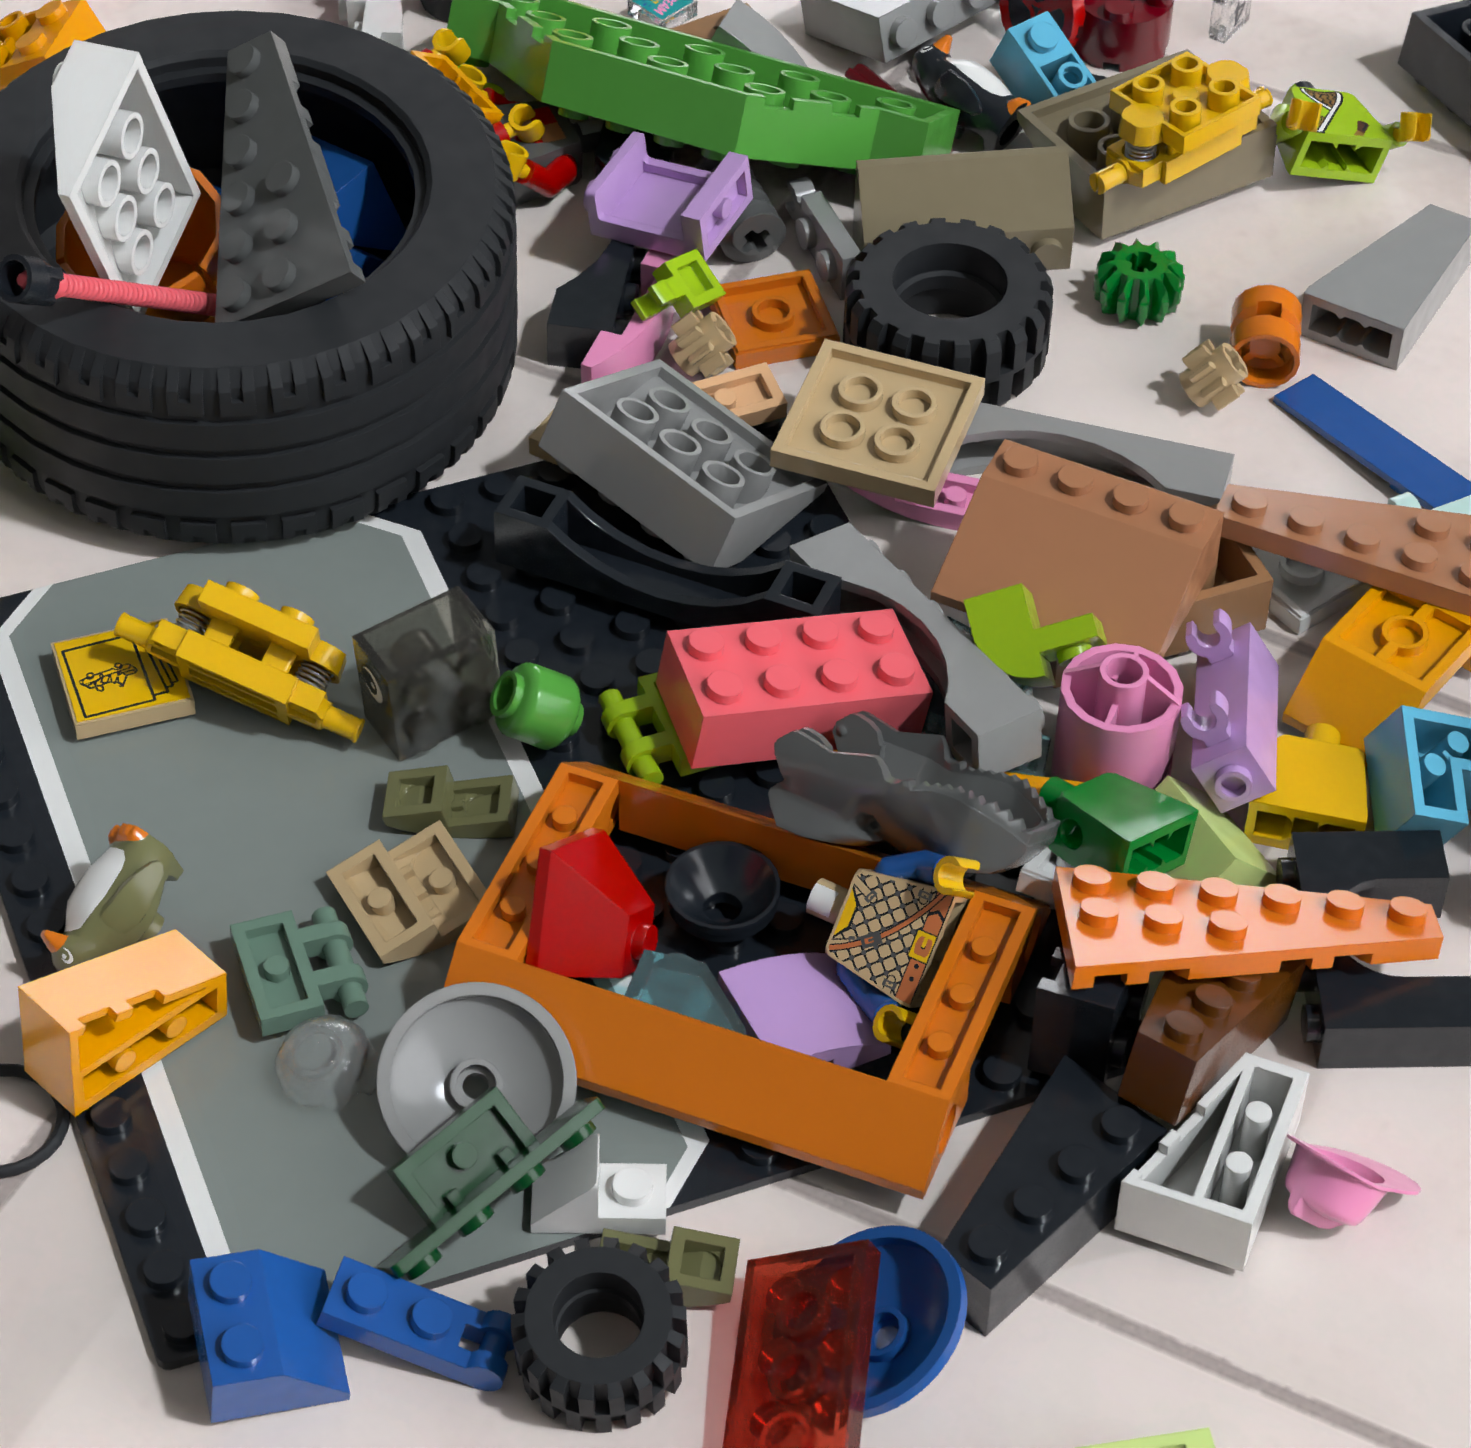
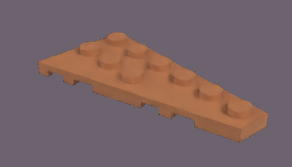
(1376, 543)

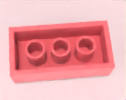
(756, 681)

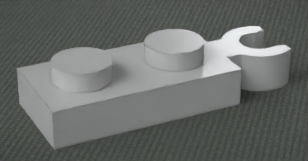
(821, 233)

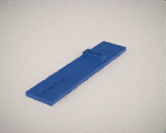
(1373, 443)

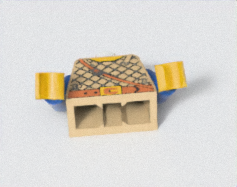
(893, 931)

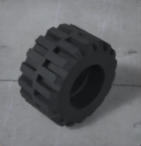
(591, 1283)

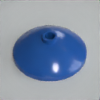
(915, 1315)

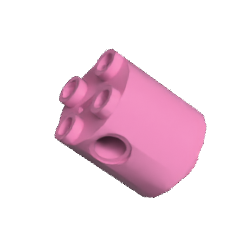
(1117, 715)

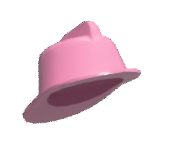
(1338, 1186)

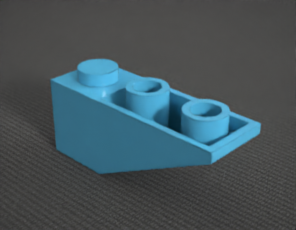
(1039, 60)

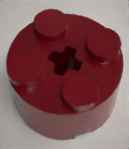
(1124, 32)

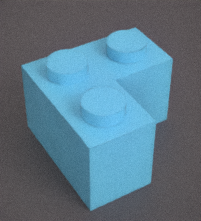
(1420, 771)

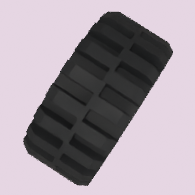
(958, 273)

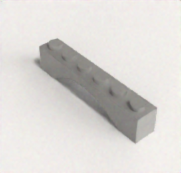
(1157, 463)
(985, 711)

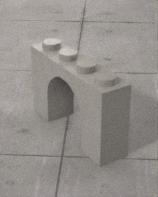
(885, 26)

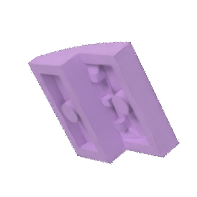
(802, 1007)

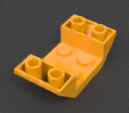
(1377, 659)

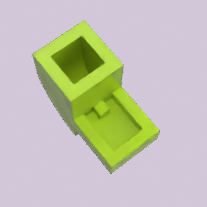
(1011, 636)

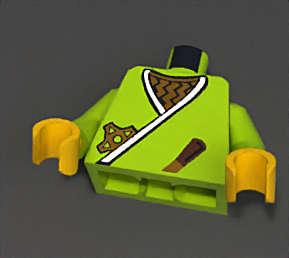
(1337, 136)

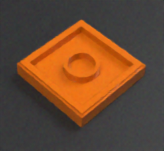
(775, 318)

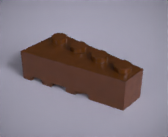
(1200, 1032)

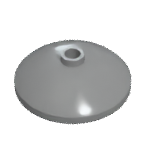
(467, 1034)

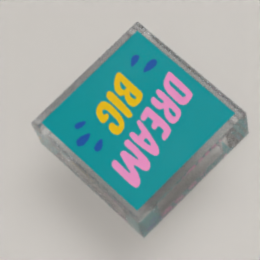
(663, 12)

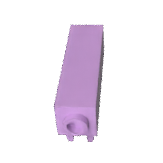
(1232, 713)

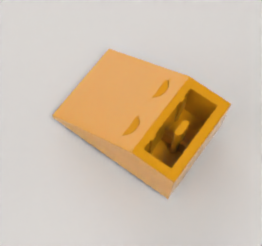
(41, 34)

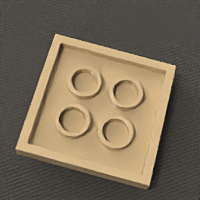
(878, 422)

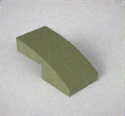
(464, 807)
(697, 1259)

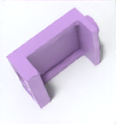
(665, 202)

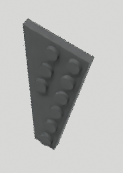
(277, 199)

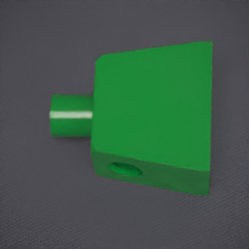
(1119, 824)

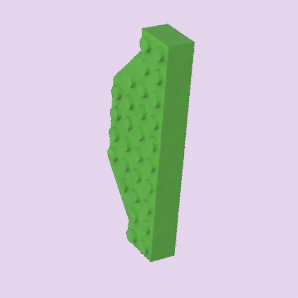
(695, 87)

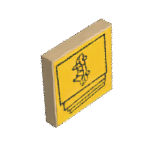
(117, 684)

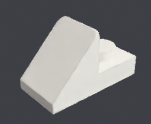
(589, 1195)

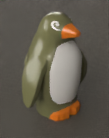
(115, 899)

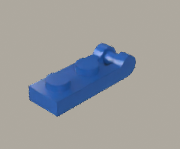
(418, 1325)

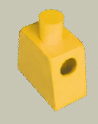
(1316, 789)

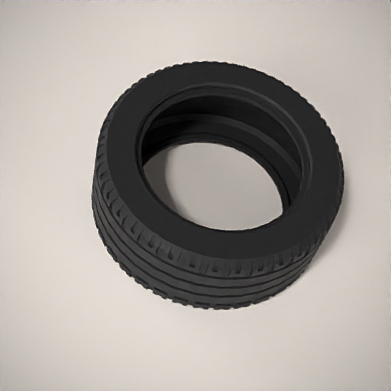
(288, 414)

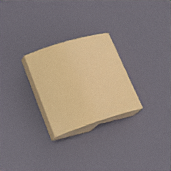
(411, 895)

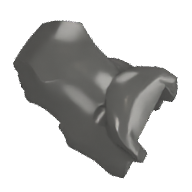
(905, 794)

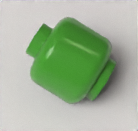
(536, 705)

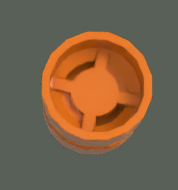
(1267, 334)

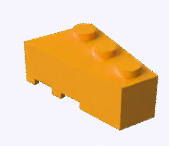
(117, 1016)

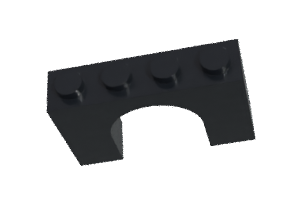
(1362, 1014)

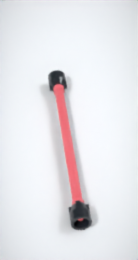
(35, 282)

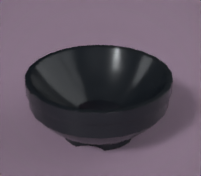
(722, 874)

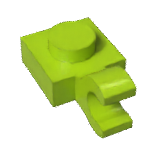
(681, 283)

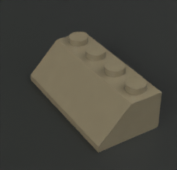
(1009, 189)

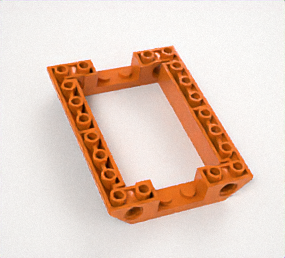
(731, 1081)

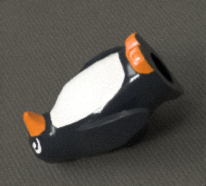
(965, 85)

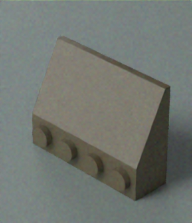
(1089, 126)

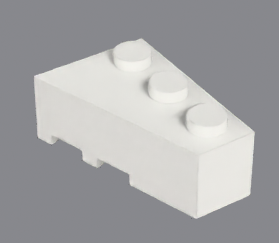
(1220, 1167)

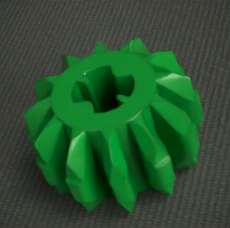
(1138, 282)

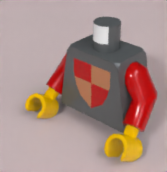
(554, 159)

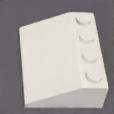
(119, 164)

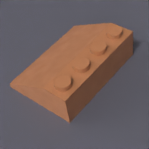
(1082, 546)

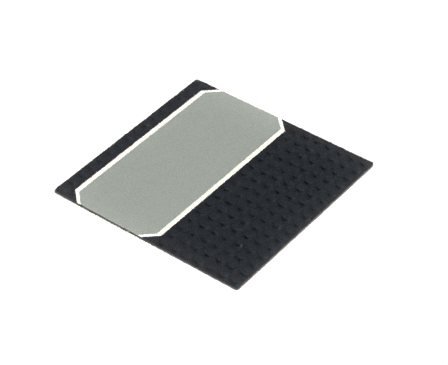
(257, 810)

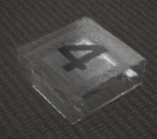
(1228, 18)

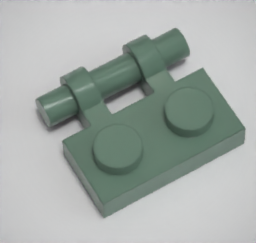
(279, 974)

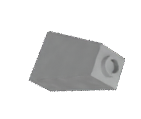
(1390, 289)

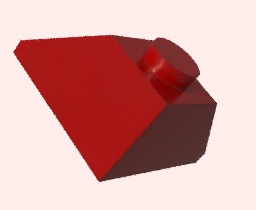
(588, 910)

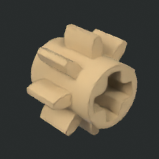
(702, 344)
(1213, 375)

